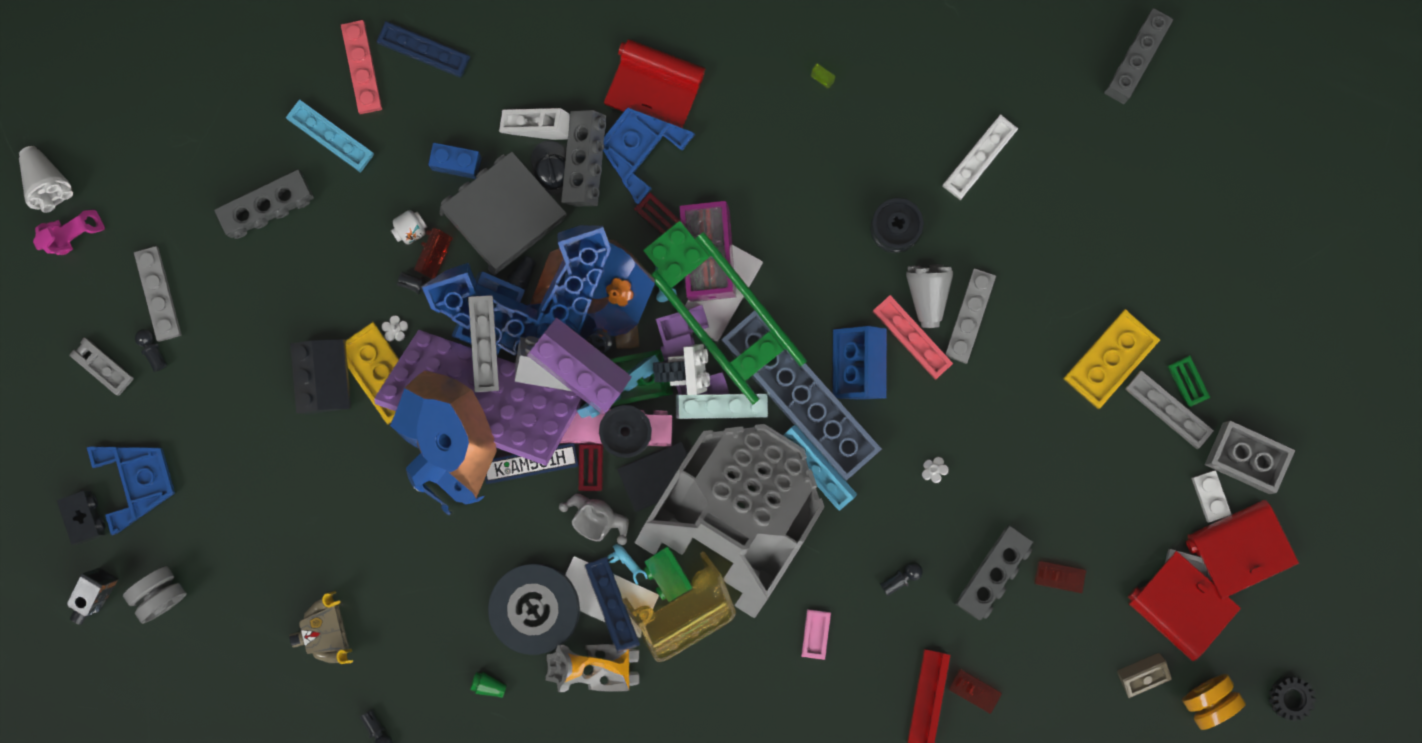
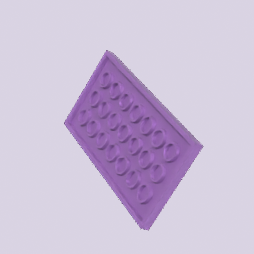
(521, 415)

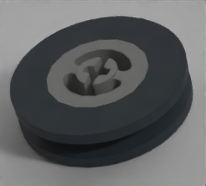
(512, 626)

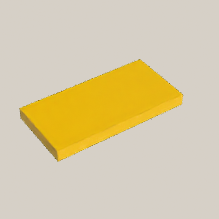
(1111, 359)
(371, 363)

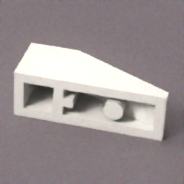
(536, 123)

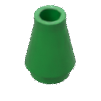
(486, 685)

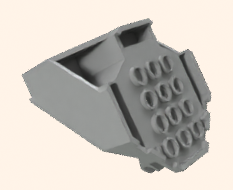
(705, 507)

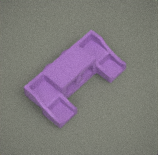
(678, 334)

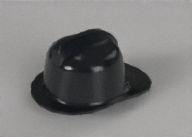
(549, 166)

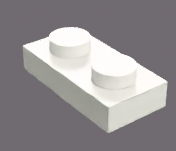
(1211, 496)

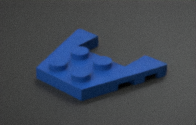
(633, 140)
(143, 479)

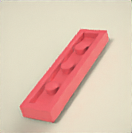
(361, 67)
(912, 337)

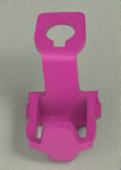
(56, 238)

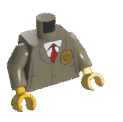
(323, 632)

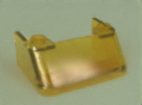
(686, 618)

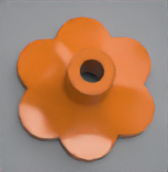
(619, 292)

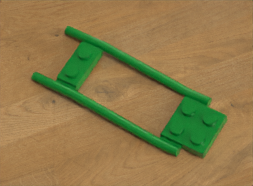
(676, 256)

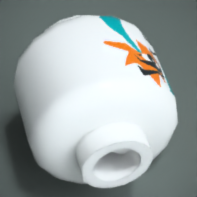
(408, 227)

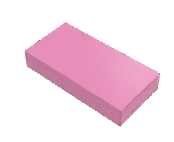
(816, 634)

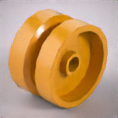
(1213, 701)

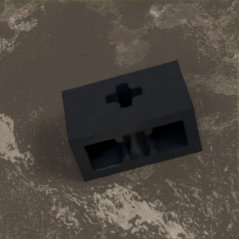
(72, 509)

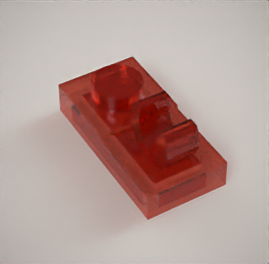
(433, 253)
(1060, 577)
(975, 691)

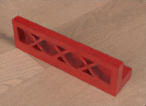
(928, 697)

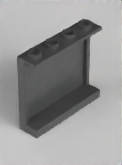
(503, 212)

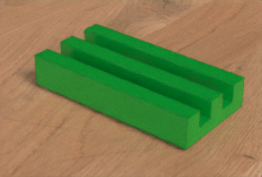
(1180, 385)

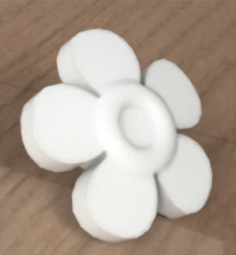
(393, 330)
(934, 469)

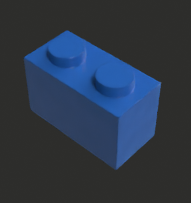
(455, 160)

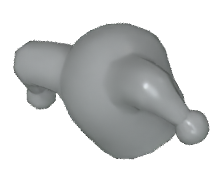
(595, 518)

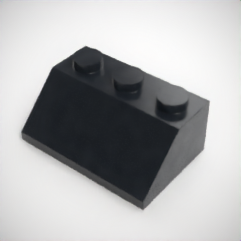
(320, 376)

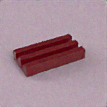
(644, 203)
(590, 487)

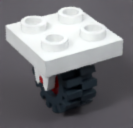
(685, 370)

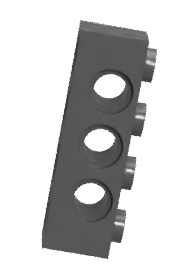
(1138, 56)
(584, 158)
(230, 213)
(1008, 539)

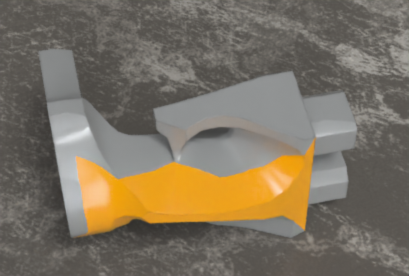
(613, 666)

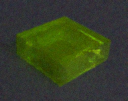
(823, 76)

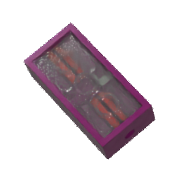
(708, 279)

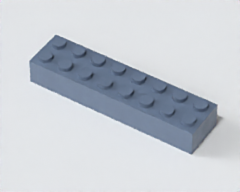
(807, 402)

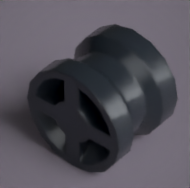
(603, 336)

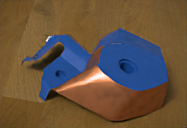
(601, 312)
(451, 433)

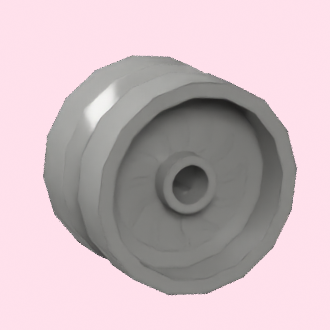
(154, 594)

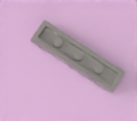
(157, 294)
(970, 316)
(483, 343)
(1169, 409)

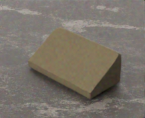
(1144, 675)

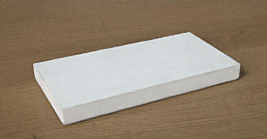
(721, 311)
(634, 593)

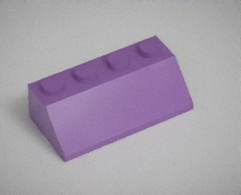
(579, 366)

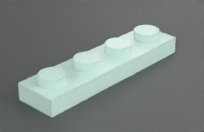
(720, 406)

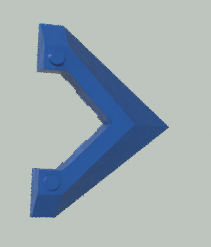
(566, 298)

